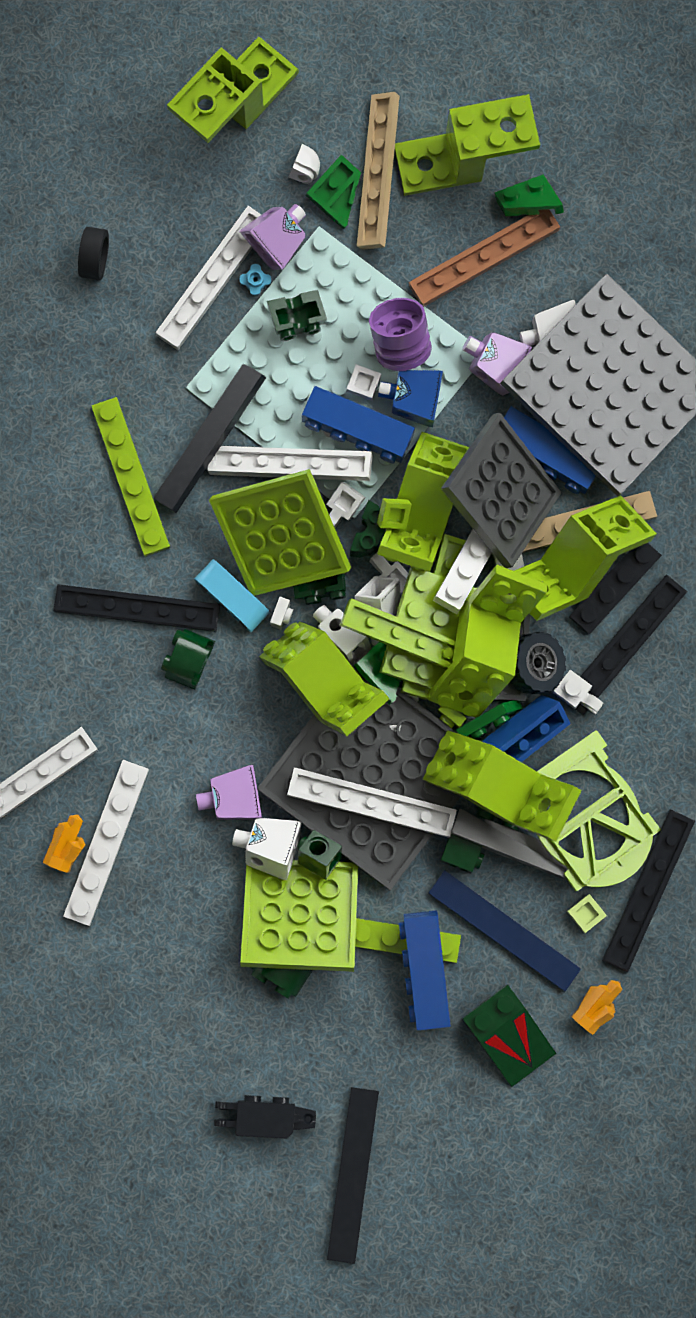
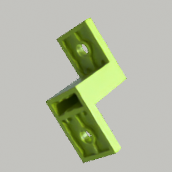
(232, 89)
(469, 140)
(430, 509)
(585, 553)
(487, 641)
(323, 677)
(501, 785)

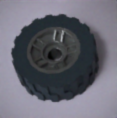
(538, 663)

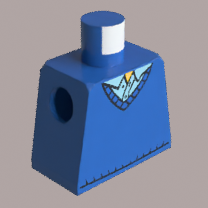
(414, 395)

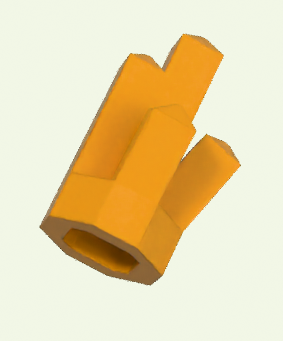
(65, 845)
(597, 1006)

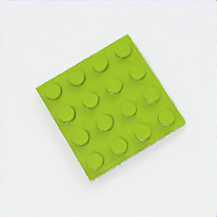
(280, 533)
(420, 609)
(300, 919)

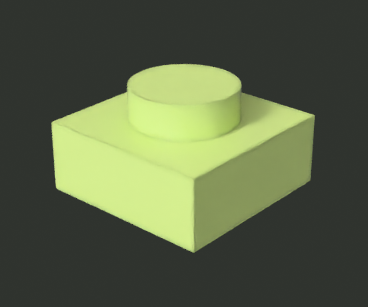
(586, 913)

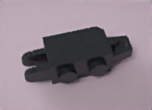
(266, 1119)

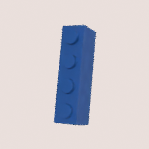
(358, 425)
(550, 452)
(530, 728)
(426, 970)

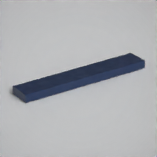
(504, 931)

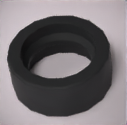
(93, 253)

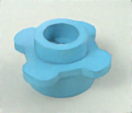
(255, 287)

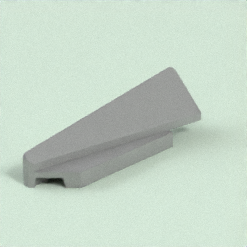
(507, 843)

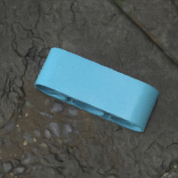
(232, 595)

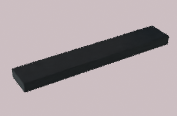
(209, 438)
(136, 607)
(631, 636)
(648, 890)
(352, 1175)

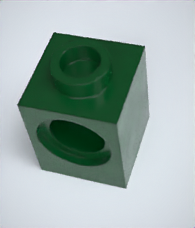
(462, 854)
(319, 864)

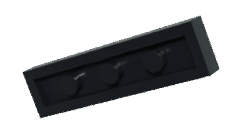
(614, 587)

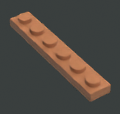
(483, 256)

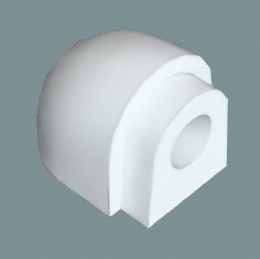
(305, 166)

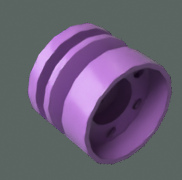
(400, 334)

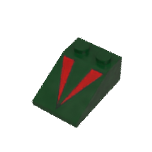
(509, 1035)

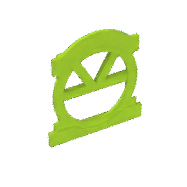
(638, 834)

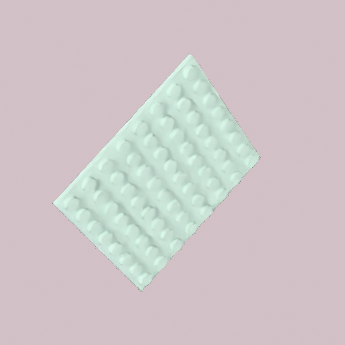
(326, 359)

